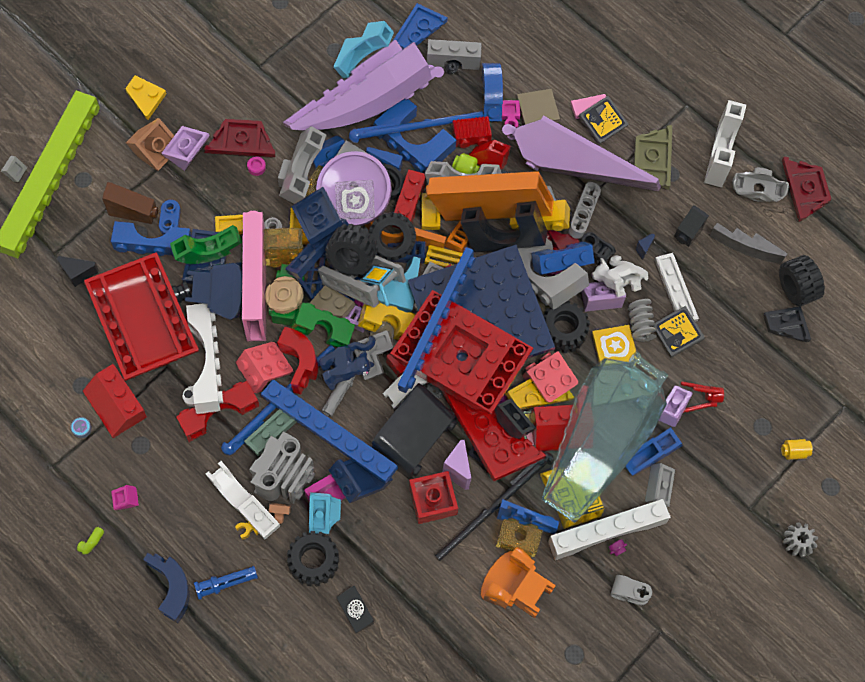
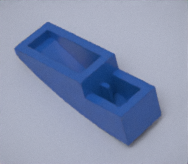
(654, 451)

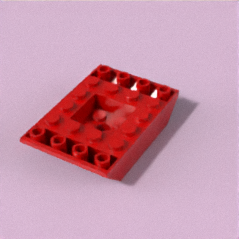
(491, 352)

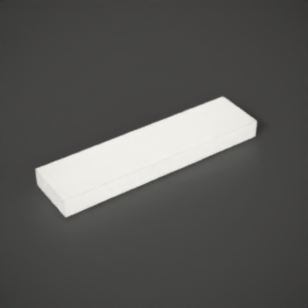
(674, 284)

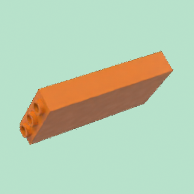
(492, 192)

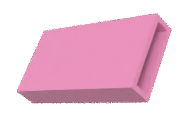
(254, 277)

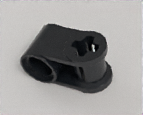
(599, 247)

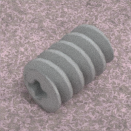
(640, 320)

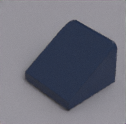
(643, 245)

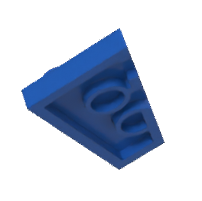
(419, 26)
(526, 516)

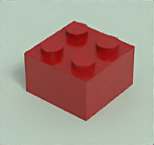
(433, 497)

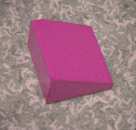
(124, 497)

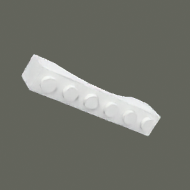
(206, 390)
(590, 534)

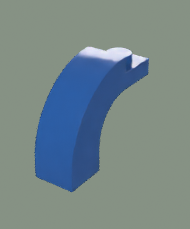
(493, 90)

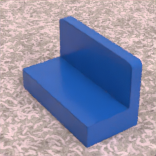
(329, 150)

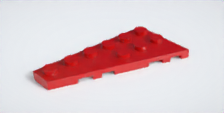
(495, 447)

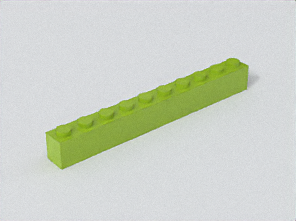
(47, 174)

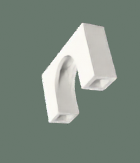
(722, 152)

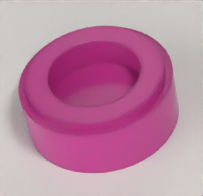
(256, 166)

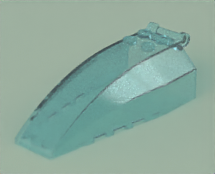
(605, 430)

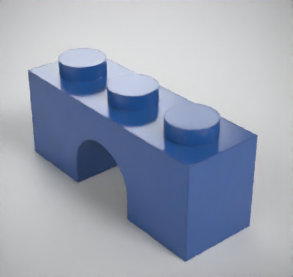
(556, 260)

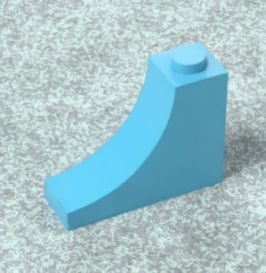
(399, 293)

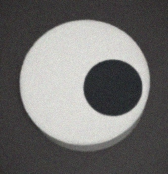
(188, 396)

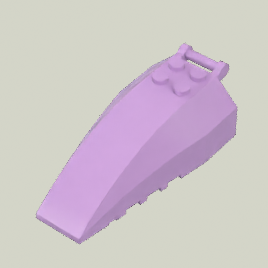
(370, 89)

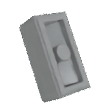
(660, 483)

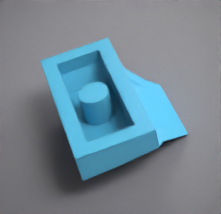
(323, 512)

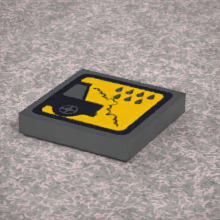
(603, 120)
(678, 331)

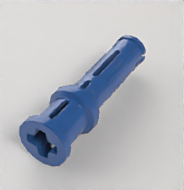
(213, 584)

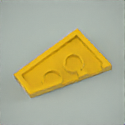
(528, 396)

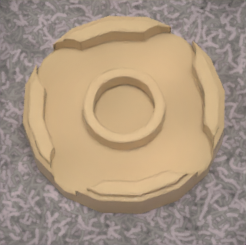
(284, 295)

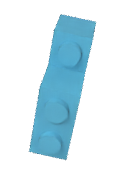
(355, 49)

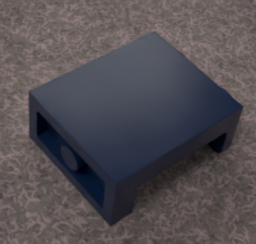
(355, 480)

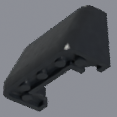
(413, 430)

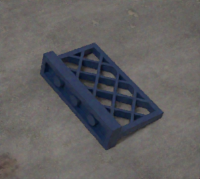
(306, 261)

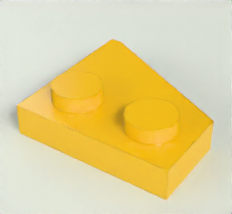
(145, 95)

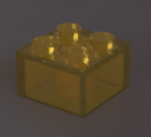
(282, 245)

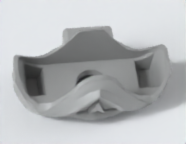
(773, 189)

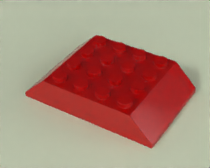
(141, 316)

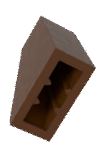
(129, 204)

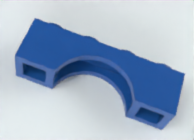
(126, 239)

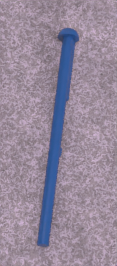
(357, 134)
(253, 425)

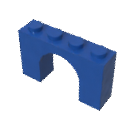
(418, 155)

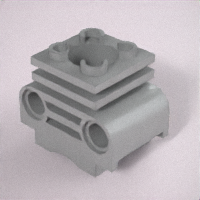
(282, 469)

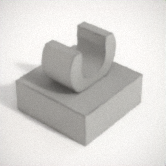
(14, 169)

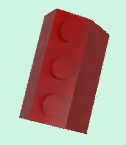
(114, 401)
(550, 426)

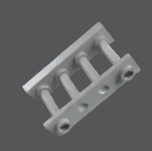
(356, 288)

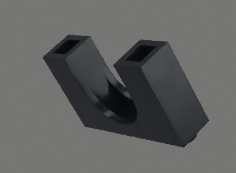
(485, 237)

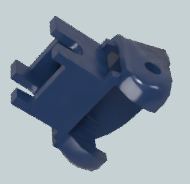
(219, 289)

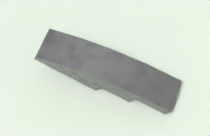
(755, 247)

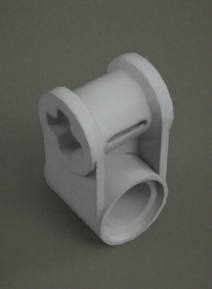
(628, 590)

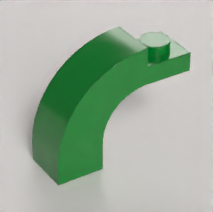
(205, 250)

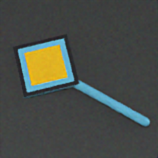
(378, 275)

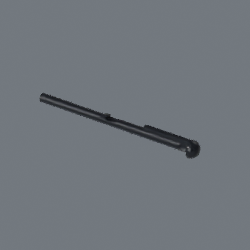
(516, 484)

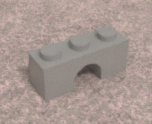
(465, 52)

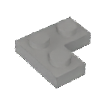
(383, 344)

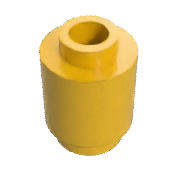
(796, 449)

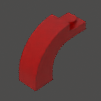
(299, 346)

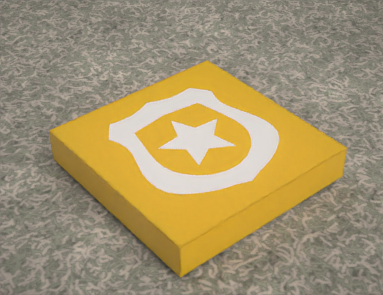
(614, 343)

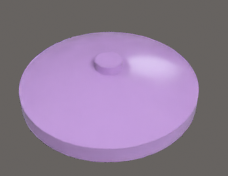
(355, 167)

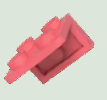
(263, 365)
(551, 376)

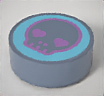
(81, 427)

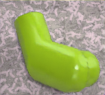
(93, 540)

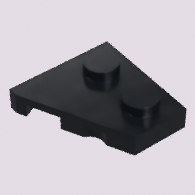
(788, 323)

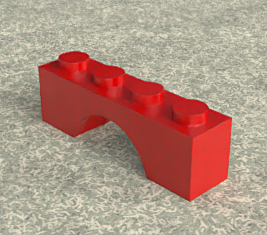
(238, 398)

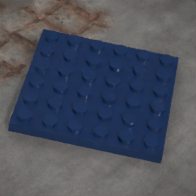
(497, 292)

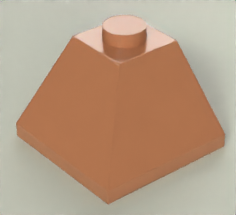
(150, 142)

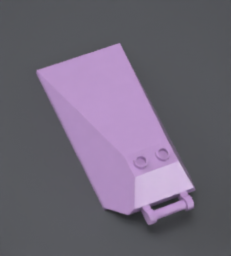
(562, 151)

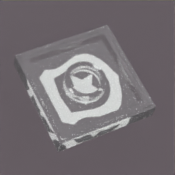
(355, 199)

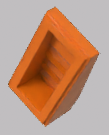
(453, 245)

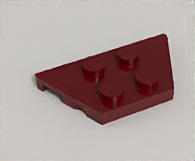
(241, 138)
(806, 187)

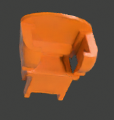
(515, 582)

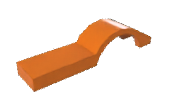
(421, 235)

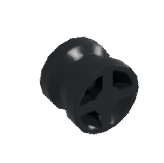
(181, 291)

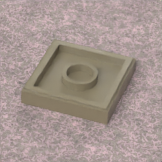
(536, 104)

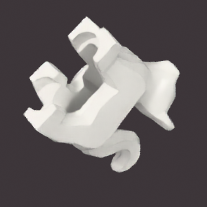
(620, 276)

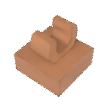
(279, 510)

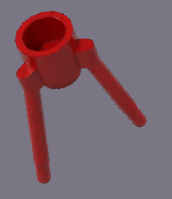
(712, 394)

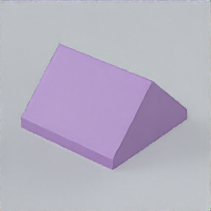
(185, 146)
(600, 297)
(458, 466)

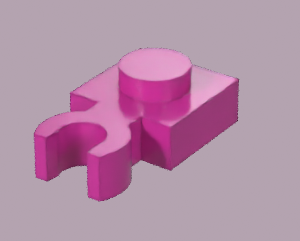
(511, 112)

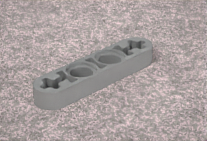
(583, 209)

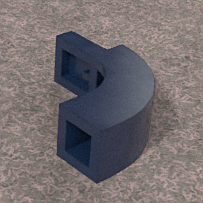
(179, 592)

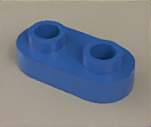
(169, 216)

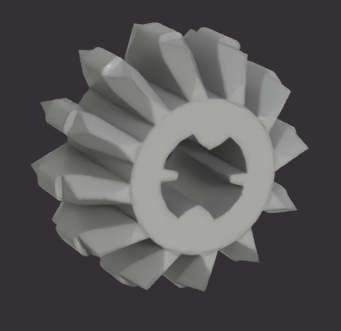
(804, 534)

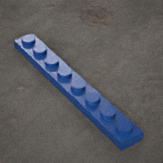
(433, 327)
(329, 431)

